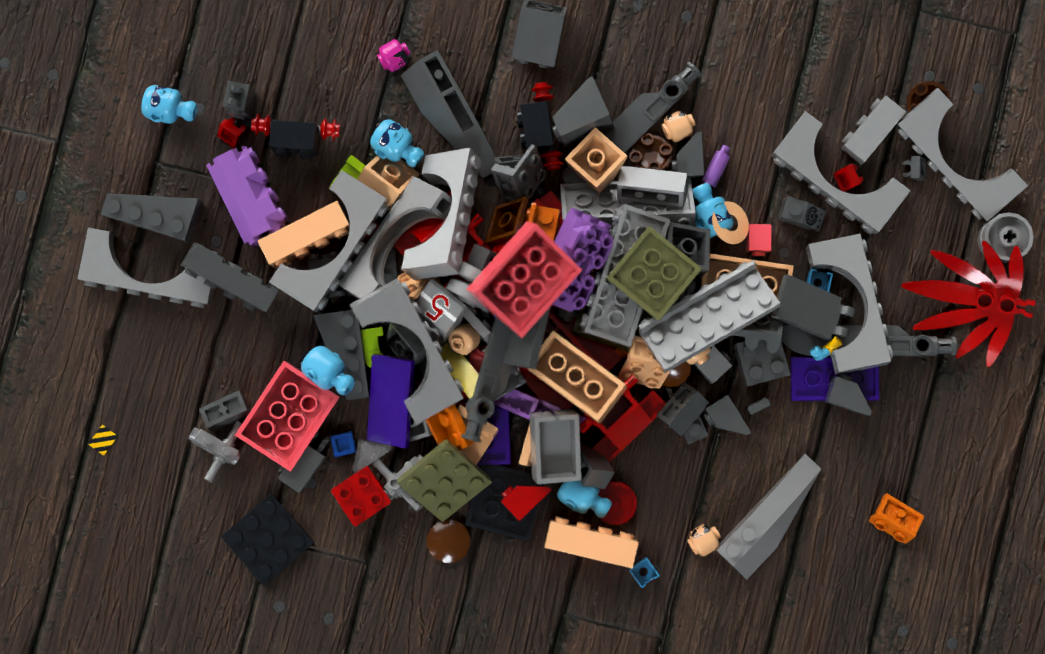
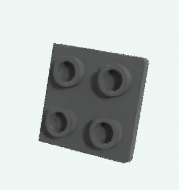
(523, 178)

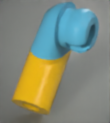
(820, 353)

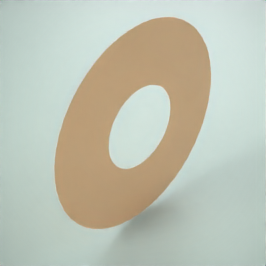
(740, 233)

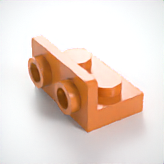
(545, 218)
(449, 425)
(896, 519)

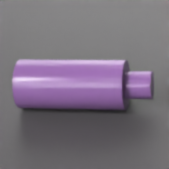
(716, 167)

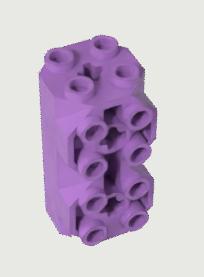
(247, 195)
(588, 245)

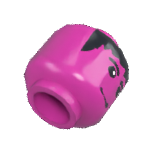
(393, 55)

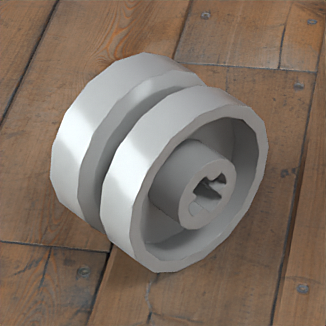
(1013, 227)
(459, 288)

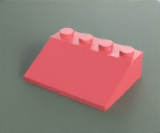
(524, 279)
(287, 416)

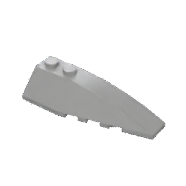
(768, 521)

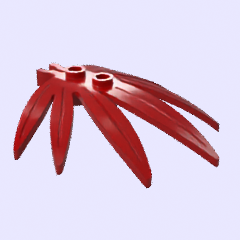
(993, 300)

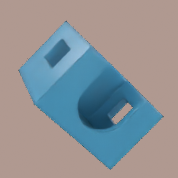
(826, 279)
(643, 580)

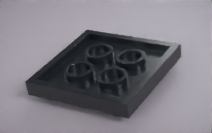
(488, 511)
(267, 539)

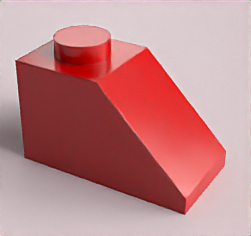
(523, 498)

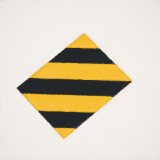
(102, 440)

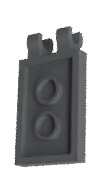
(811, 308)
(526, 350)

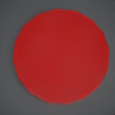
(623, 503)

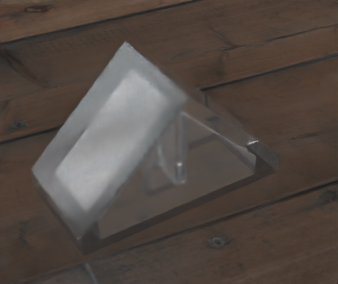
(368, 453)

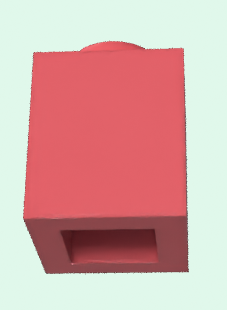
(759, 239)

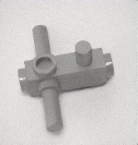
(222, 450)
(392, 489)

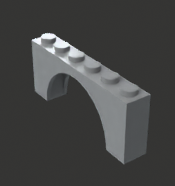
(984, 196)
(415, 204)
(868, 209)
(444, 250)
(848, 258)
(101, 266)
(314, 285)
(393, 305)

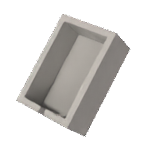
(555, 446)

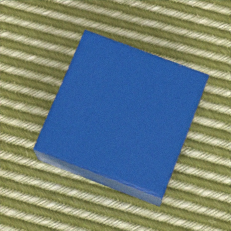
(343, 444)

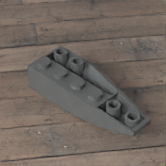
(446, 108)

